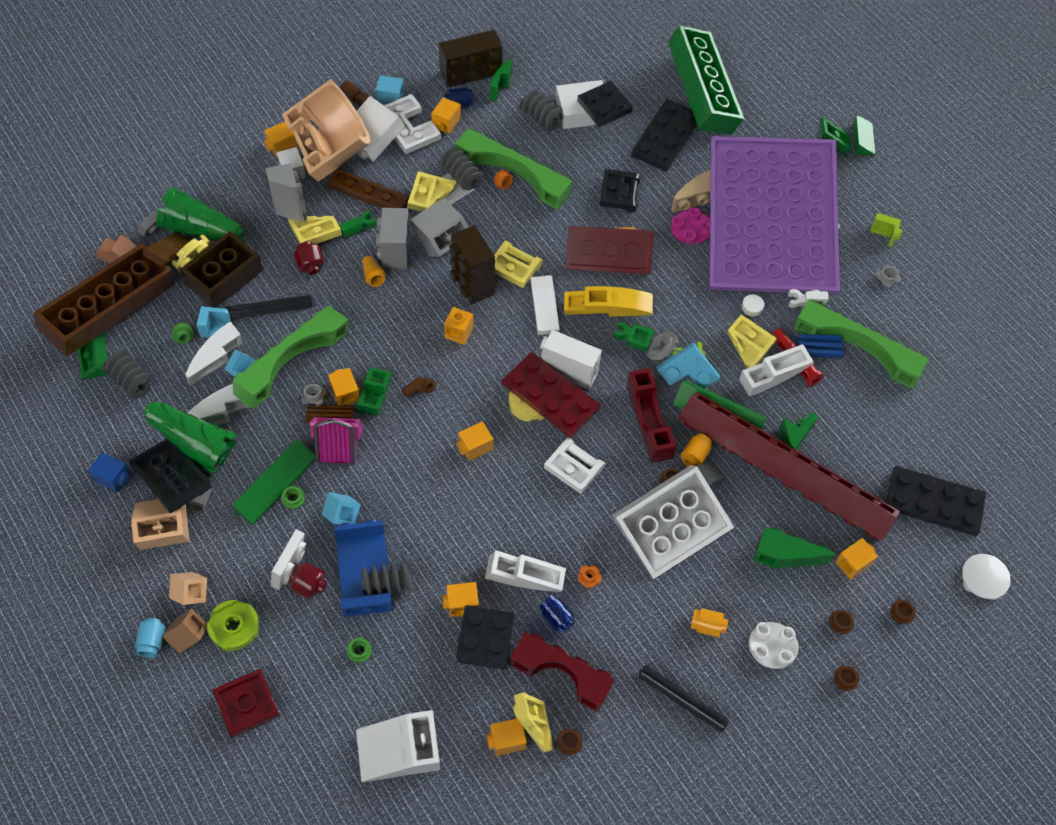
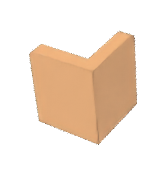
(188, 588)

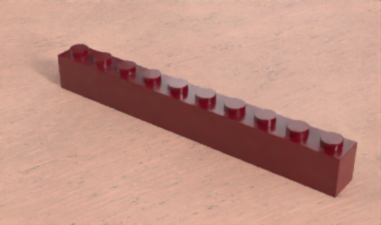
(789, 466)

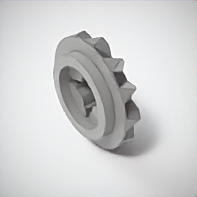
(658, 351)

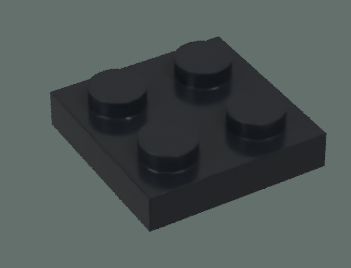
(604, 103)

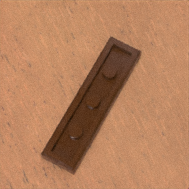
(366, 190)

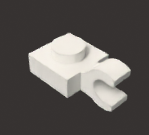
(814, 295)

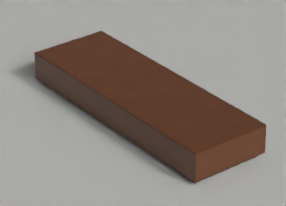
(166, 249)

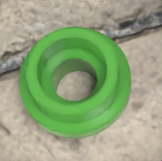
(182, 333)
(290, 492)
(359, 643)

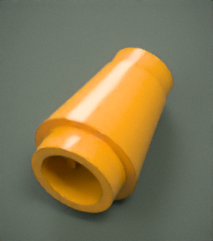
(373, 273)

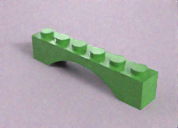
(549, 185)
(322, 330)
(900, 362)

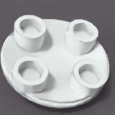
(985, 576)
(773, 645)

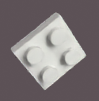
(292, 554)

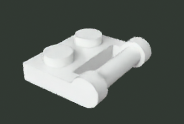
(569, 469)

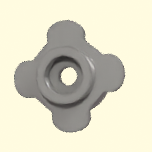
(888, 276)
(313, 394)

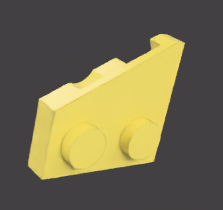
(429, 190)
(315, 229)
(750, 340)
(533, 717)

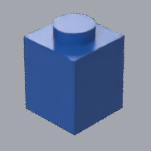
(109, 472)

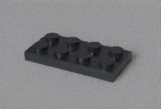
(665, 135)
(170, 475)
(936, 500)

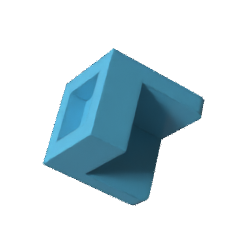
(389, 89)
(211, 320)
(238, 362)
(340, 508)

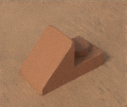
(112, 250)

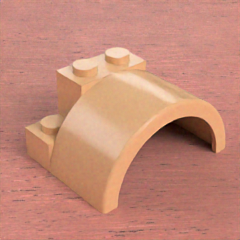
(339, 132)

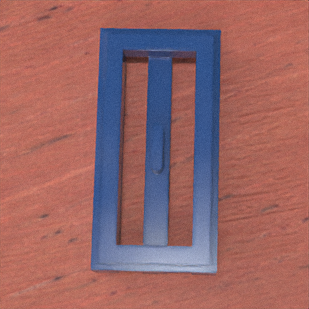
(820, 342)

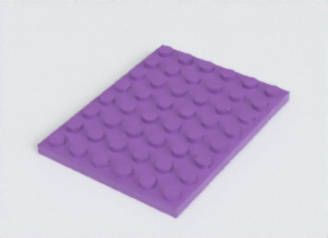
(773, 215)

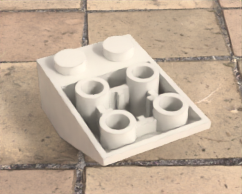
(398, 747)

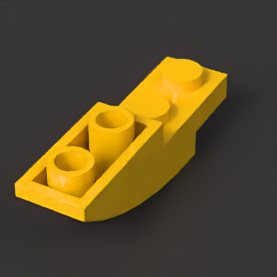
(609, 300)

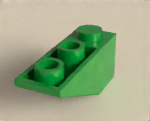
(787, 551)

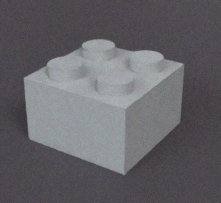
(393, 238)

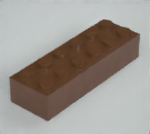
(102, 300)

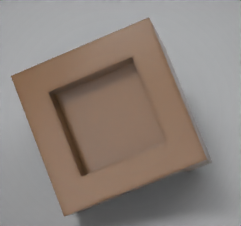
(185, 631)

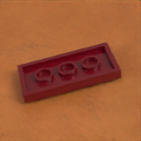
(609, 249)
(551, 394)

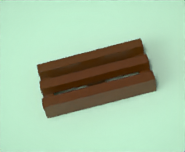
(329, 411)

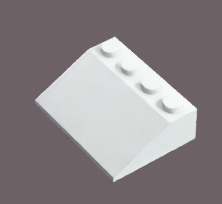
(673, 521)

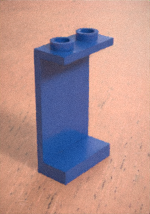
(357, 547)

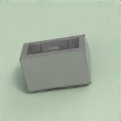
(286, 192)
(436, 226)

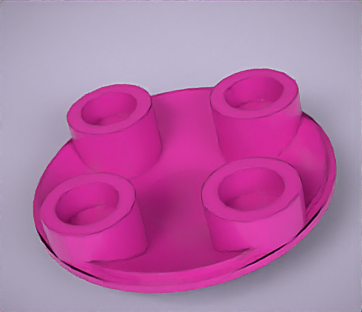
(691, 226)

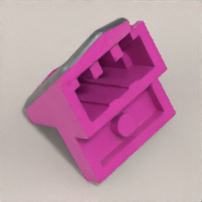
(336, 440)

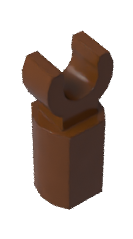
(353, 93)

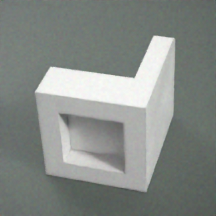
(292, 156)

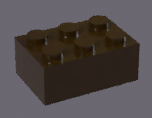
(470, 58)
(472, 264)
(221, 269)

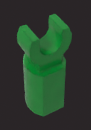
(357, 225)

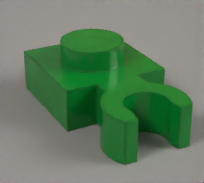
(637, 336)

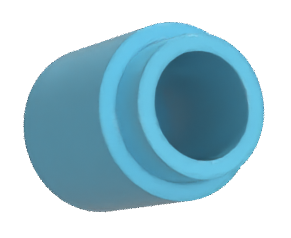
(149, 638)

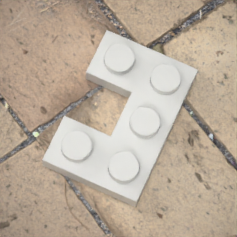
(409, 137)

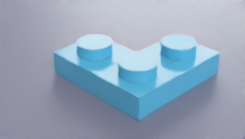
(688, 362)

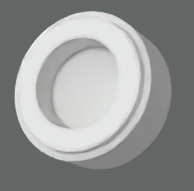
(752, 305)

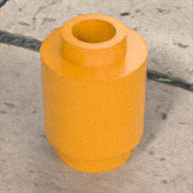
(696, 450)
(709, 622)

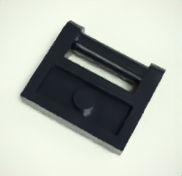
(613, 187)

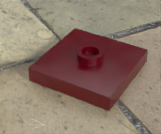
(246, 703)

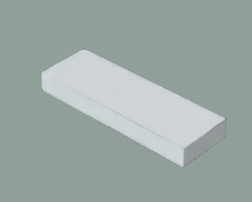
(544, 304)

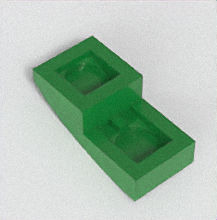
(501, 79)
(374, 391)

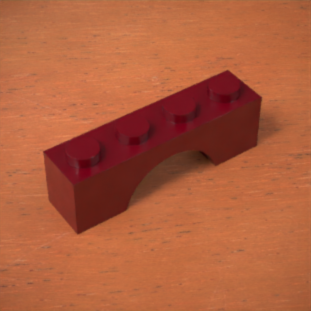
(656, 435)
(535, 655)

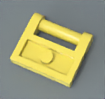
(513, 269)

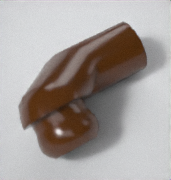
(420, 385)

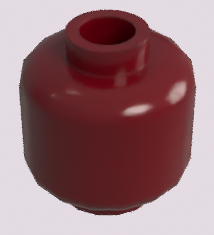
(309, 258)
(307, 580)

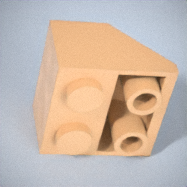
(157, 527)

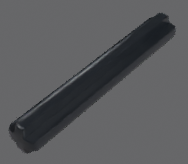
(270, 306)
(683, 698)

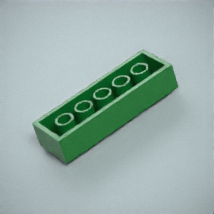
(705, 80)

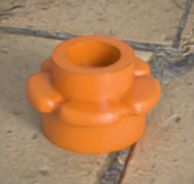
(503, 180)
(589, 582)

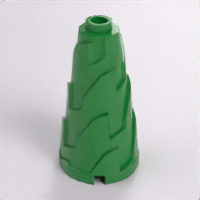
(194, 217)
(196, 438)

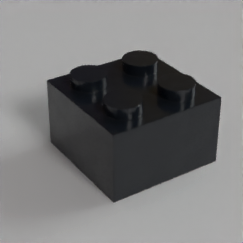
(485, 637)

